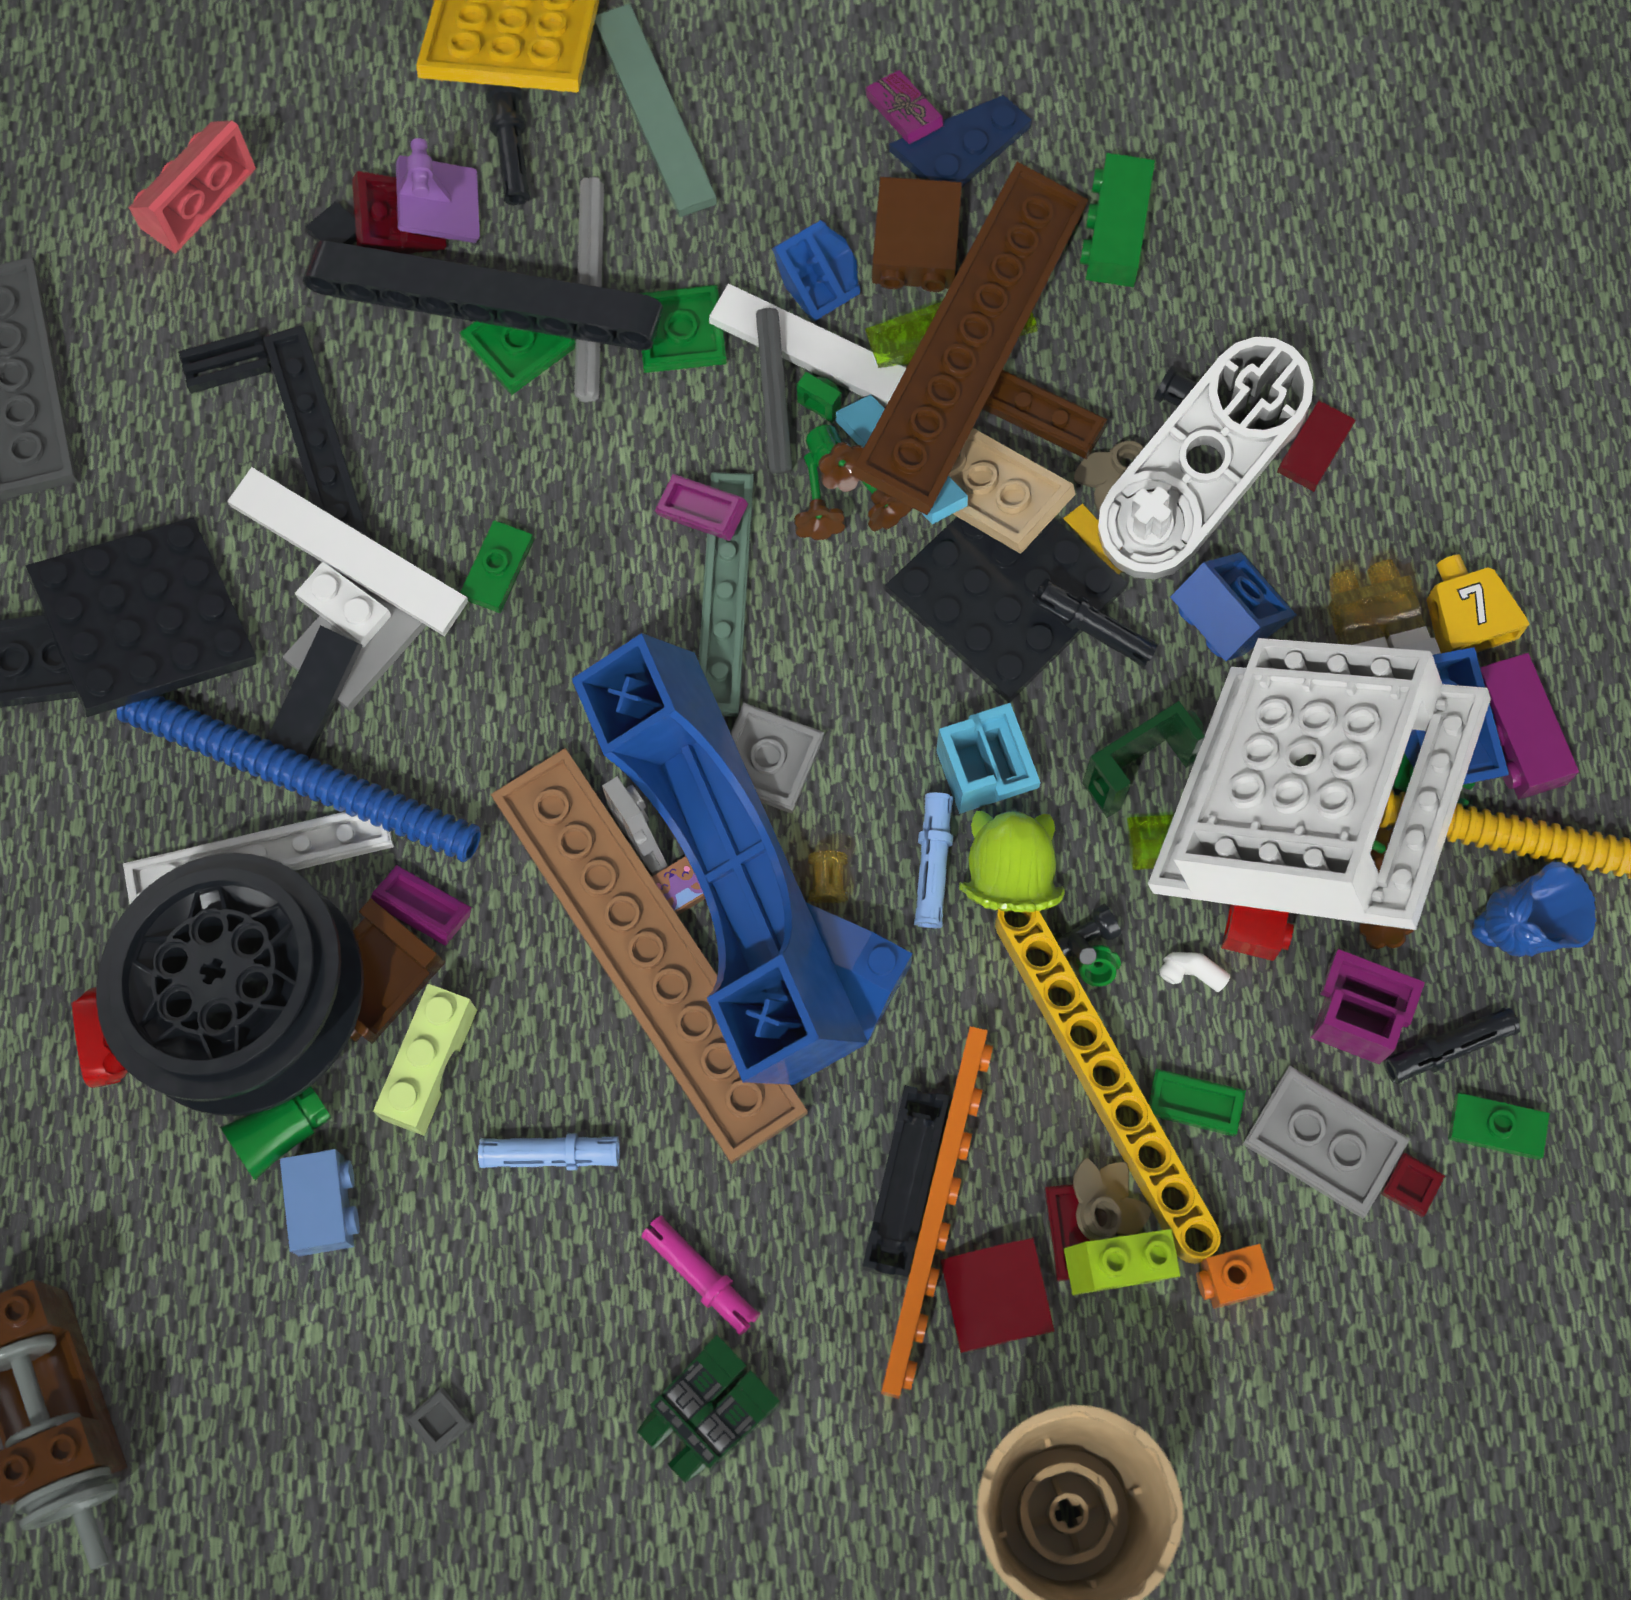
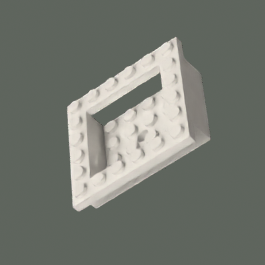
(1303, 835)

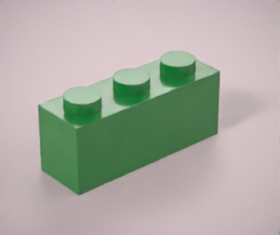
(1117, 219)

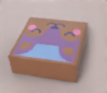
(679, 886)

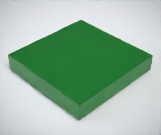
(684, 332)
(515, 354)

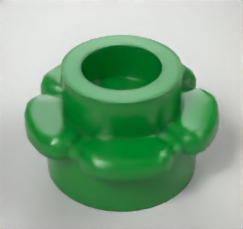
(1103, 969)

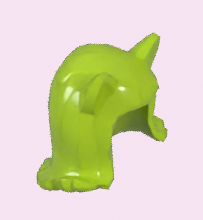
(1012, 862)

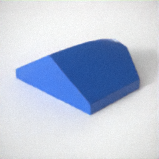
(818, 269)

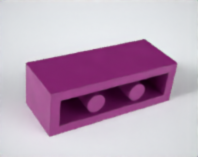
(1527, 728)

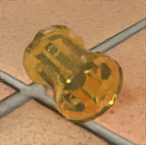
(828, 877)

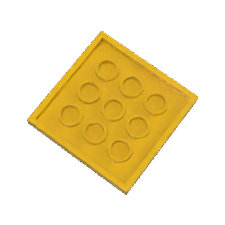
(508, 42)

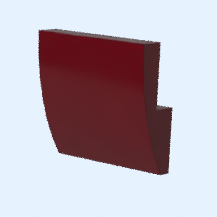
(378, 217)
(997, 1295)

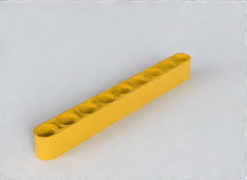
(1108, 1099)

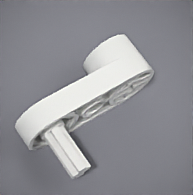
(1151, 522)

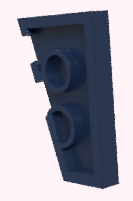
(964, 142)

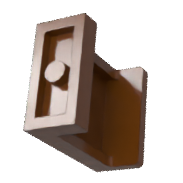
(916, 233)
(394, 969)

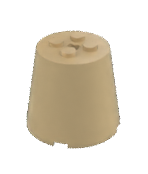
(1123, 1500)

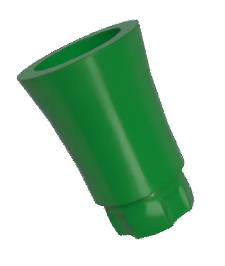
(270, 1134)

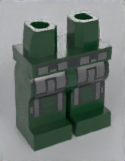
(701, 1424)

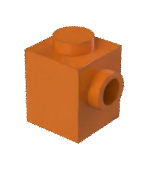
(1234, 1276)

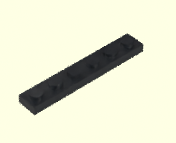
(313, 426)

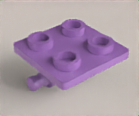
(436, 196)

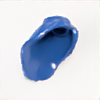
(1539, 913)

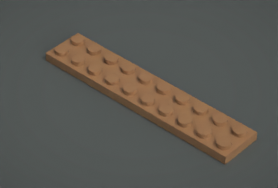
(641, 948)

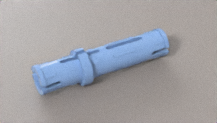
(934, 842)
(540, 1152)

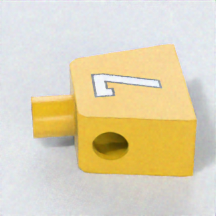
(1472, 609)

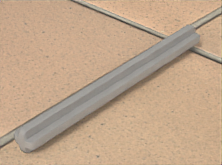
(589, 273)

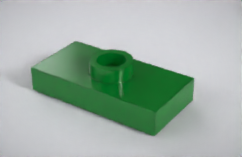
(497, 566)
(1498, 1126)

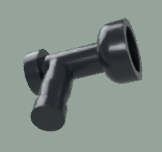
(1102, 924)

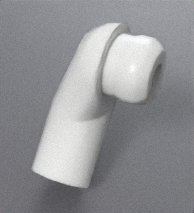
(1197, 964)

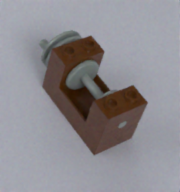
(53, 1417)

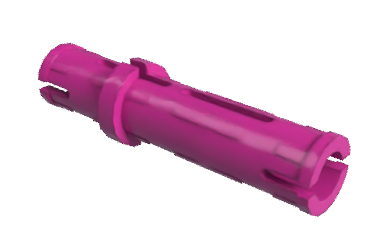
(713, 1288)

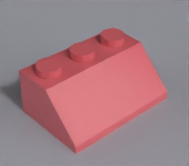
(194, 185)

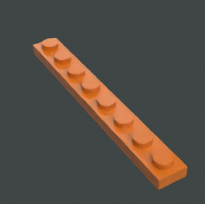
(933, 1231)

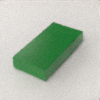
(1196, 1102)

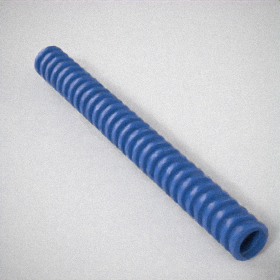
(304, 775)

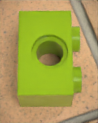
(1122, 1261)

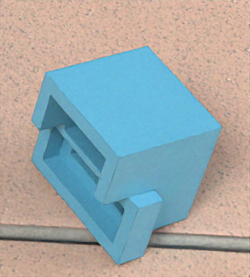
(986, 759)

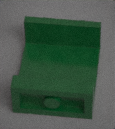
(1104, 775)

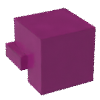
(1365, 1007)

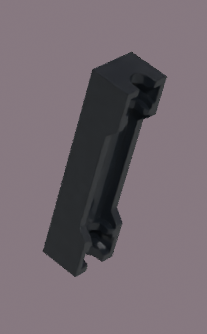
(905, 1183)

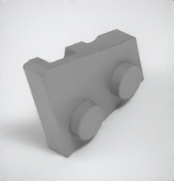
(629, 813)

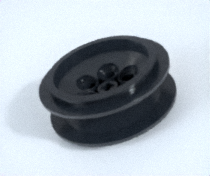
(273, 1041)

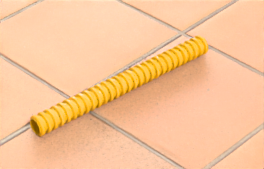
(1530, 838)

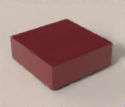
(1412, 1184)

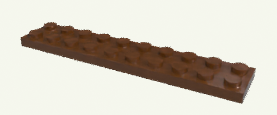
(969, 339)

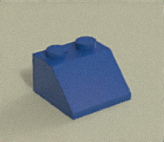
(1231, 605)

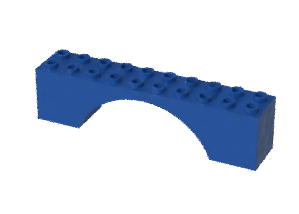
(775, 978)

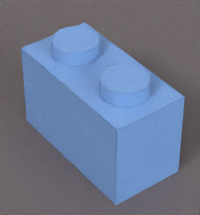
(318, 1202)

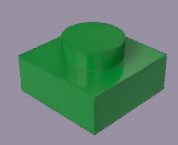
(819, 396)

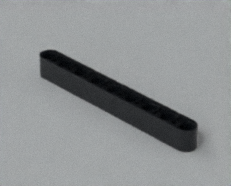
(484, 295)

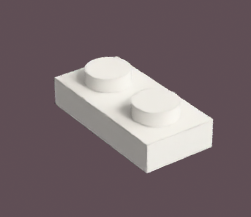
(343, 604)

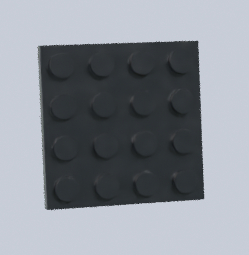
(982, 593)
(140, 616)

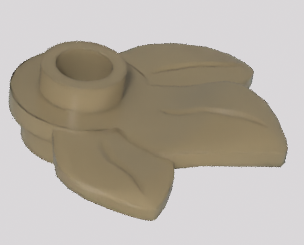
(1104, 469)
(1106, 1195)

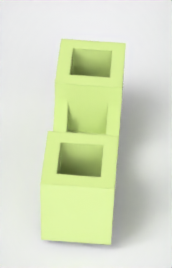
(416, 1074)

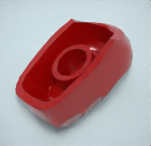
(96, 1059)

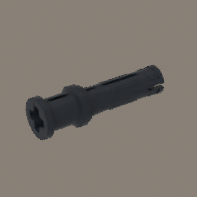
(508, 128)

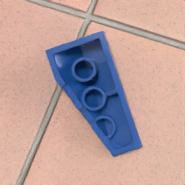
(866, 965)

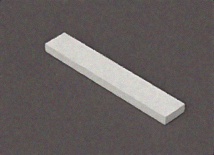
(809, 346)
(348, 551)
(293, 845)

